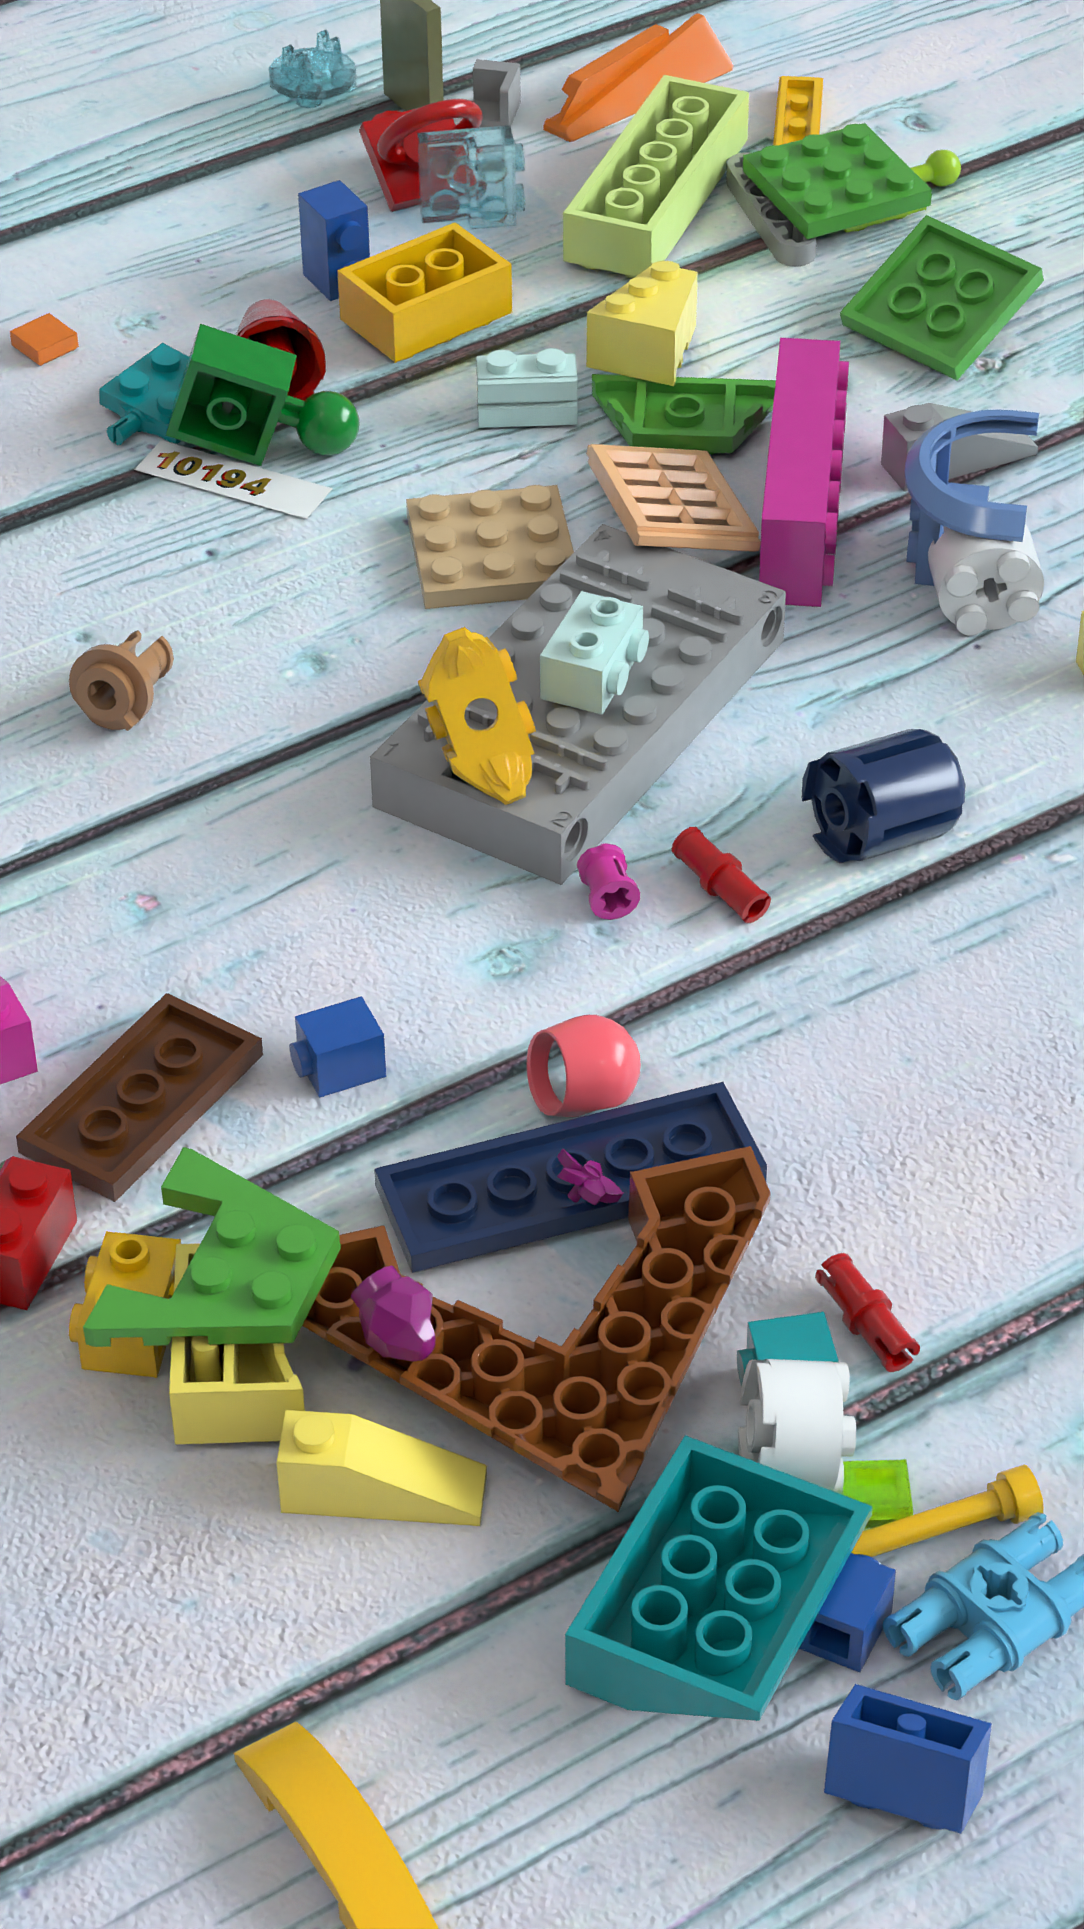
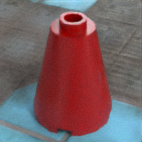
(278, 327)

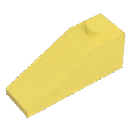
(373, 1472)

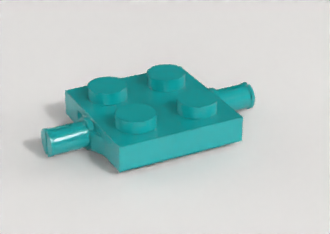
(145, 394)

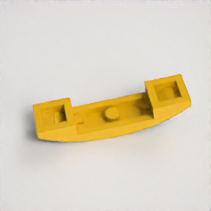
(335, 1830)

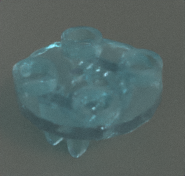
(313, 72)

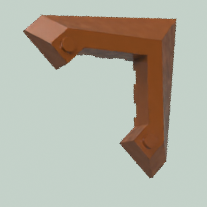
(604, 1392)

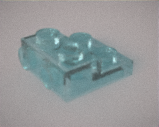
(471, 176)

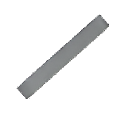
(775, 229)

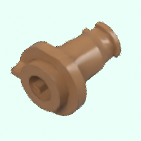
(116, 684)

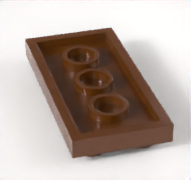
(140, 1096)

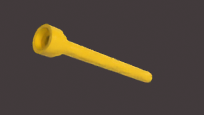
(1012, 1497)

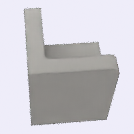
(496, 91)

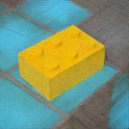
(425, 292)

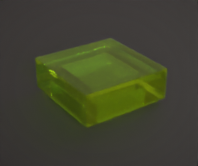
(881, 1485)

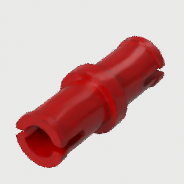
(721, 874)
(867, 1312)

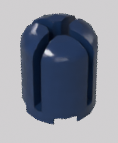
(884, 794)

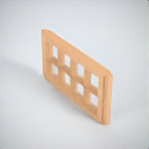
(672, 498)

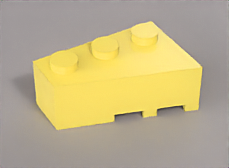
(228, 1388)

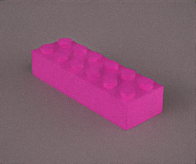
(804, 470)

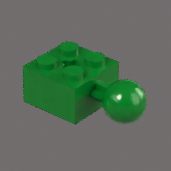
(239, 392)

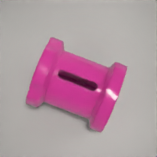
(611, 889)

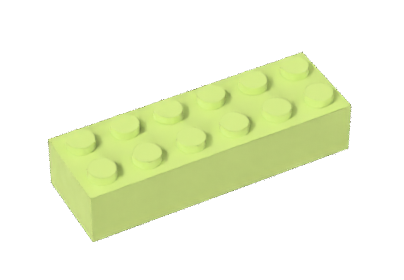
(655, 176)

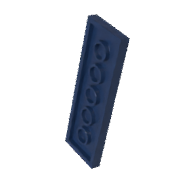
(509, 1187)

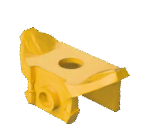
(492, 758)

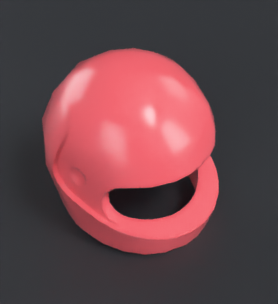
(598, 1062)

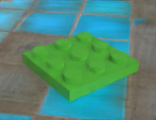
(836, 180)
(941, 297)

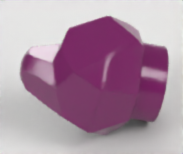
(395, 1315)

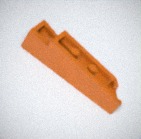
(626, 75)

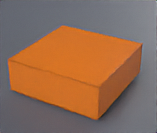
(44, 339)

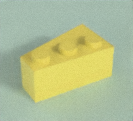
(645, 324)

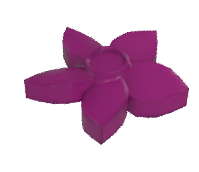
(587, 1181)

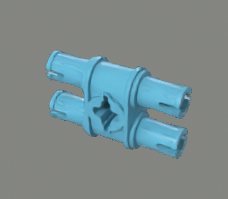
(993, 1605)

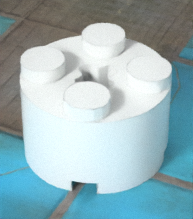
(985, 580)
(798, 1419)

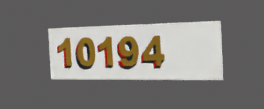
(234, 479)

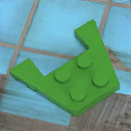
(247, 1277)

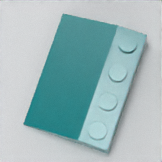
(711, 1588)

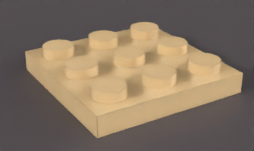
(487, 544)

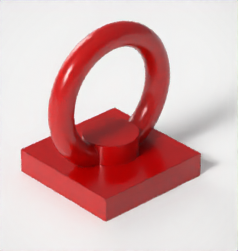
(394, 145)

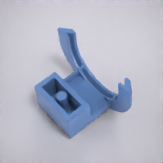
(958, 505)

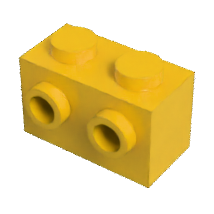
(135, 1264)

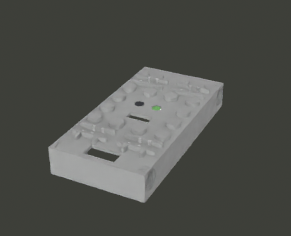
(590, 767)

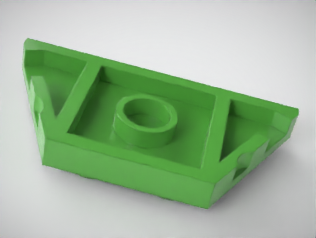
(690, 415)

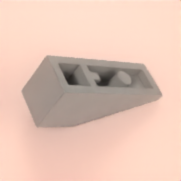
(967, 454)

